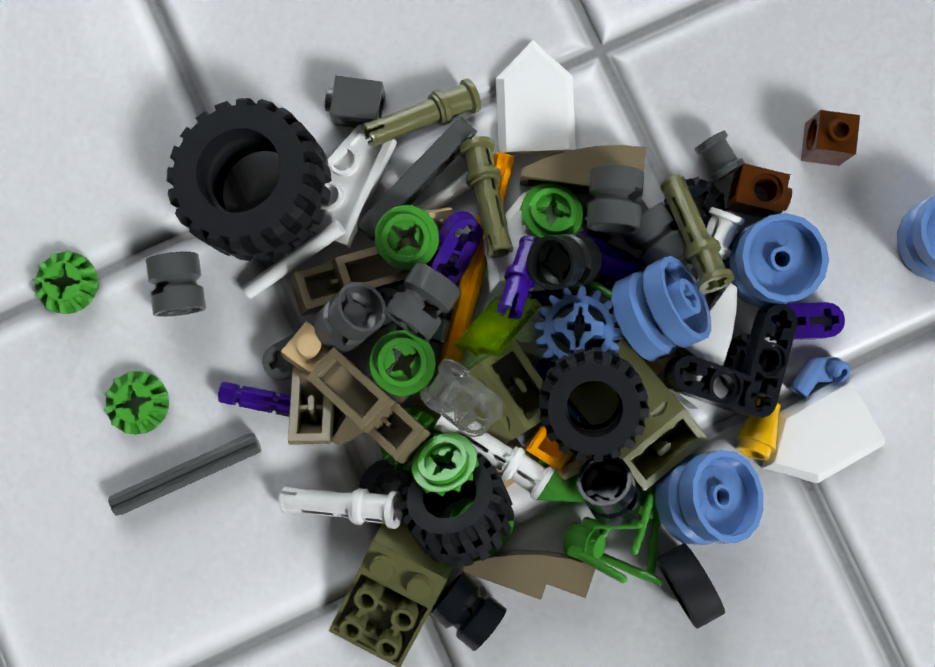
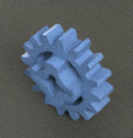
(563, 328)

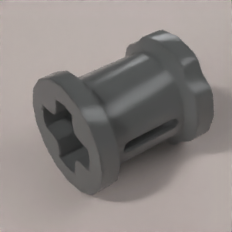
(719, 156)

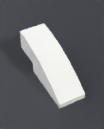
(714, 348)

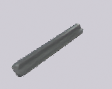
(184, 474)

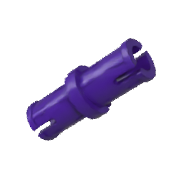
(517, 282)

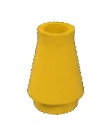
(759, 435)

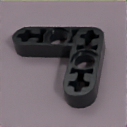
(742, 383)

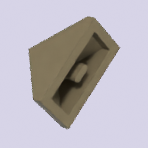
(311, 413)

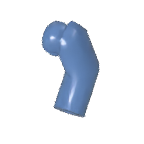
(819, 370)

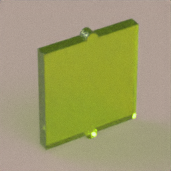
(492, 331)

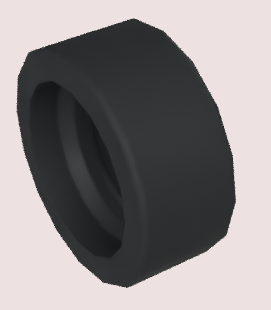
(691, 585)

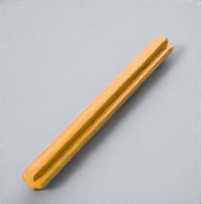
(473, 277)

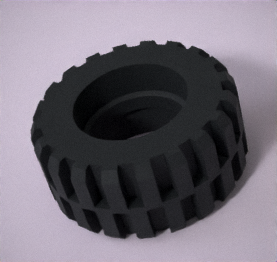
(211, 152)

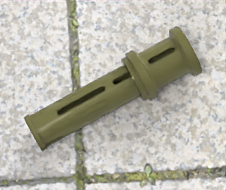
(438, 109)
(484, 180)
(700, 248)

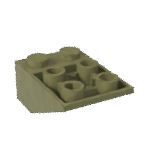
(515, 383)
(669, 430)
(390, 596)

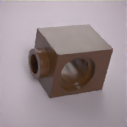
(830, 138)
(742, 195)

